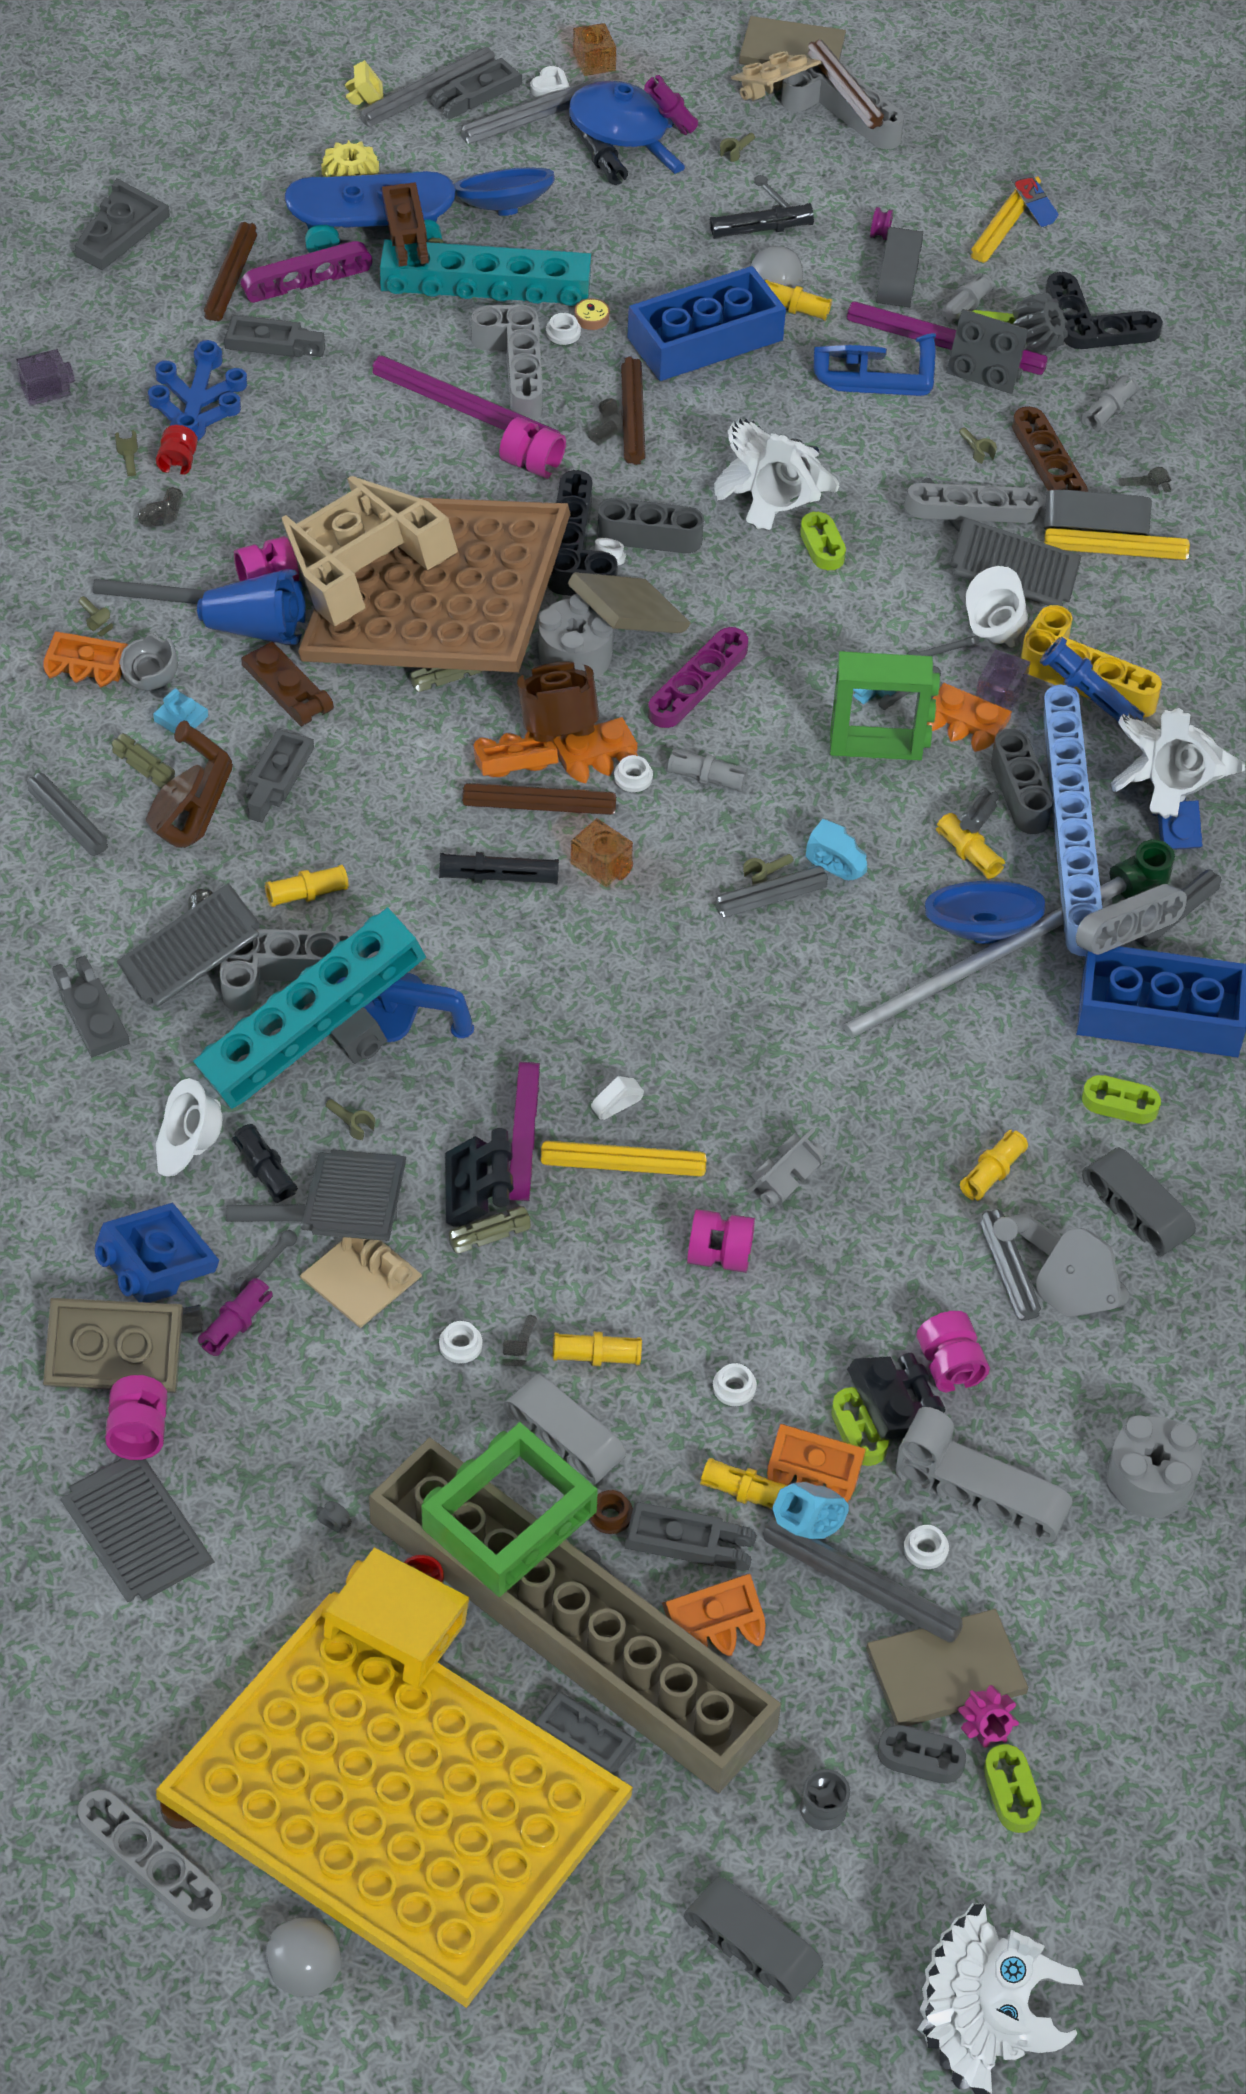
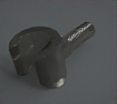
(1154, 479)
(520, 1346)

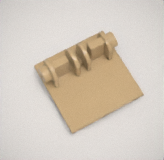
(764, 77)
(360, 1277)

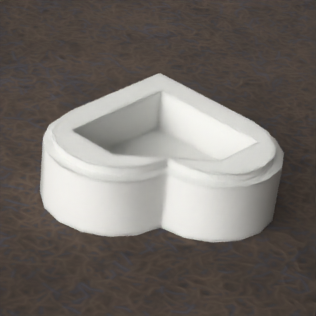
(550, 81)
(616, 1097)

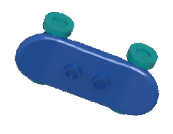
(359, 203)

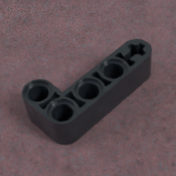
(576, 490)

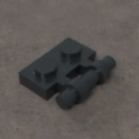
(468, 1178)
(886, 1394)

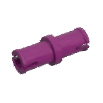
(671, 105)
(235, 1317)

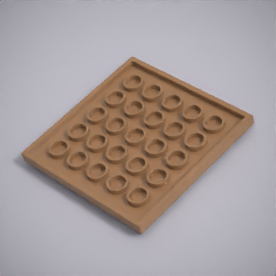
(460, 613)

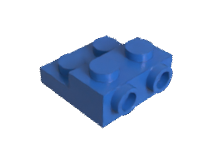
(153, 1252)

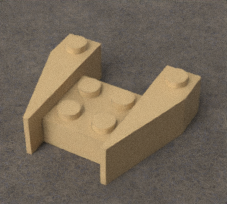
(356, 532)

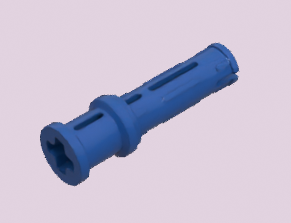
(1079, 674)

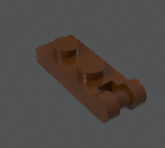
(287, 683)

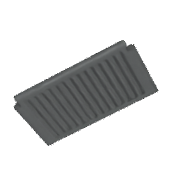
(1044, 570)
(190, 946)
(354, 1195)
(135, 1528)

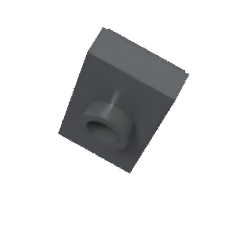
(586, 1732)

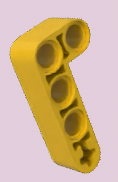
(1135, 683)

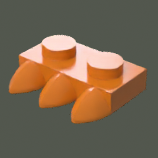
(84, 658)
(969, 715)
(597, 749)
(513, 754)
(815, 1460)
(718, 1612)

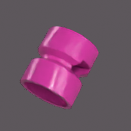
(529, 445)
(273, 557)
(735, 1244)
(953, 1349)
(136, 1417)

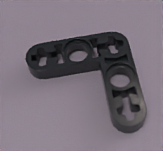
(1093, 327)

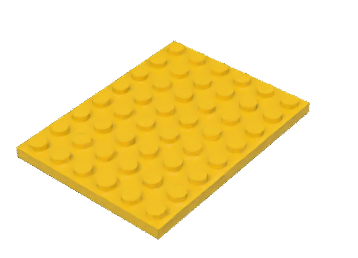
(395, 1805)

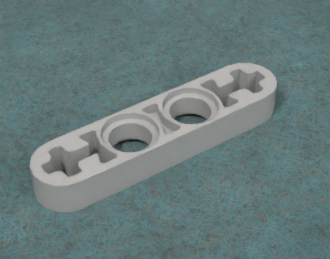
(934, 502)
(1131, 919)
(156, 1853)

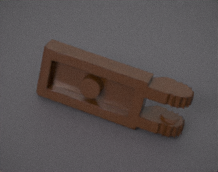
(405, 220)

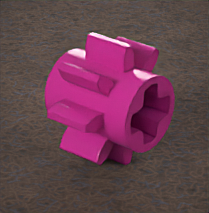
(979, 1707)

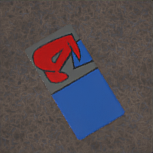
(1035, 199)

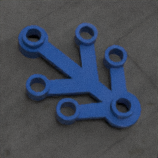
(206, 358)

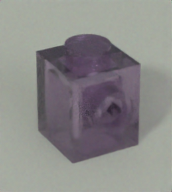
(44, 377)
(1003, 679)

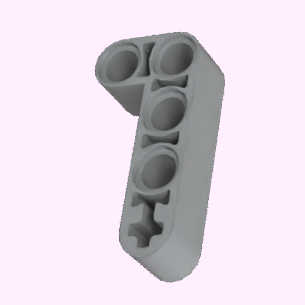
(813, 87)
(517, 331)
(273, 956)
(978, 1480)

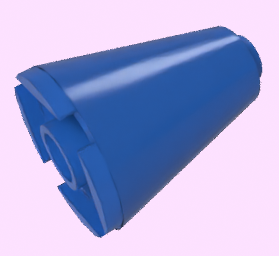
(257, 607)

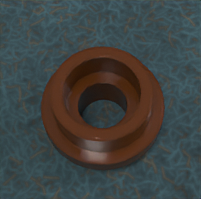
(612, 1500)

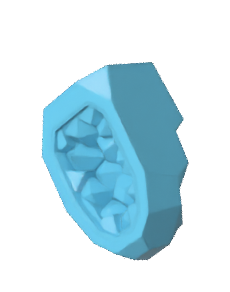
(836, 851)
(810, 1510)

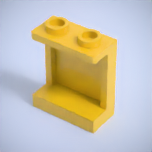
(397, 1613)

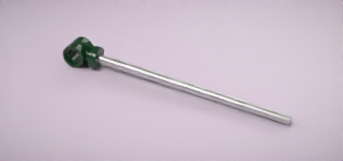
(1143, 871)

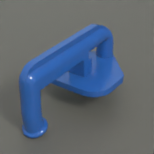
(876, 381)
(399, 1004)

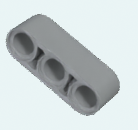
(565, 1428)

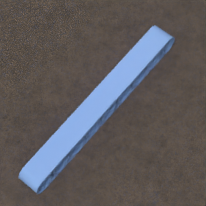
(1071, 810)

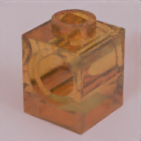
(594, 49)
(602, 853)

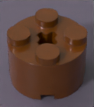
(558, 701)

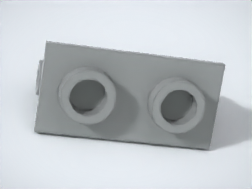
(775, 1179)

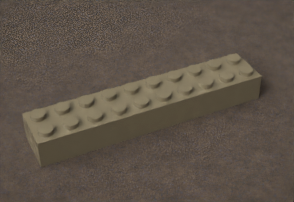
(591, 1627)

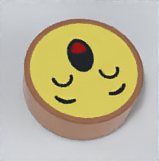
(592, 313)

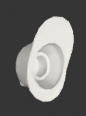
(997, 605)
(188, 1128)

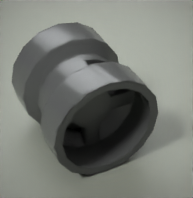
(827, 1789)

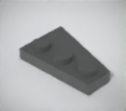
(119, 225)

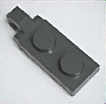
(273, 337)
(276, 772)

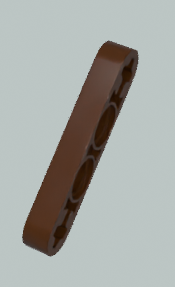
(1045, 460)

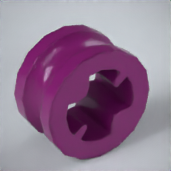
(881, 223)

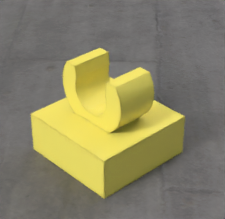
(364, 85)

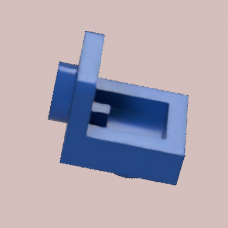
(1183, 830)

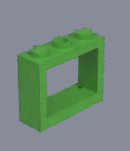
(884, 673)
(534, 1543)

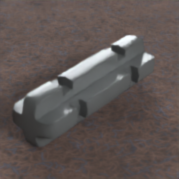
(979, 810)

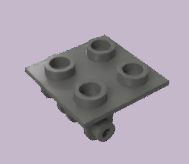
(987, 351)

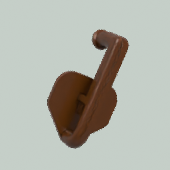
(193, 790)

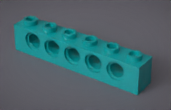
(489, 273)
(305, 1028)

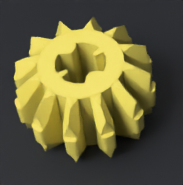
(349, 160)

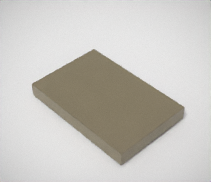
(772, 36)
(628, 603)
(104, 1341)
(933, 1677)

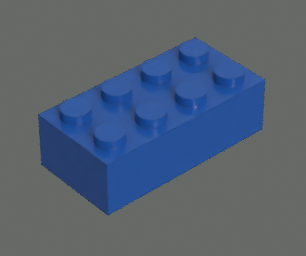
(706, 323)
(1164, 1000)

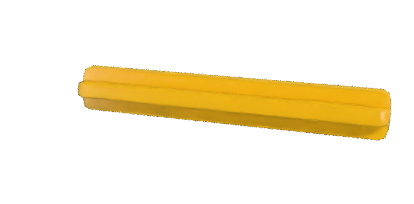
(999, 227)
(1118, 543)
(623, 1158)

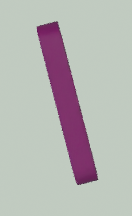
(352, 256)
(693, 675)
(524, 1129)

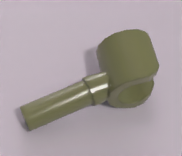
(735, 146)
(979, 446)
(127, 448)
(97, 617)
(759, 865)
(352, 1119)

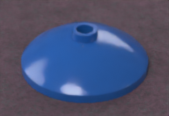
(617, 114)
(505, 188)
(985, 909)

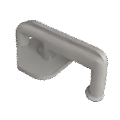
(1080, 1266)

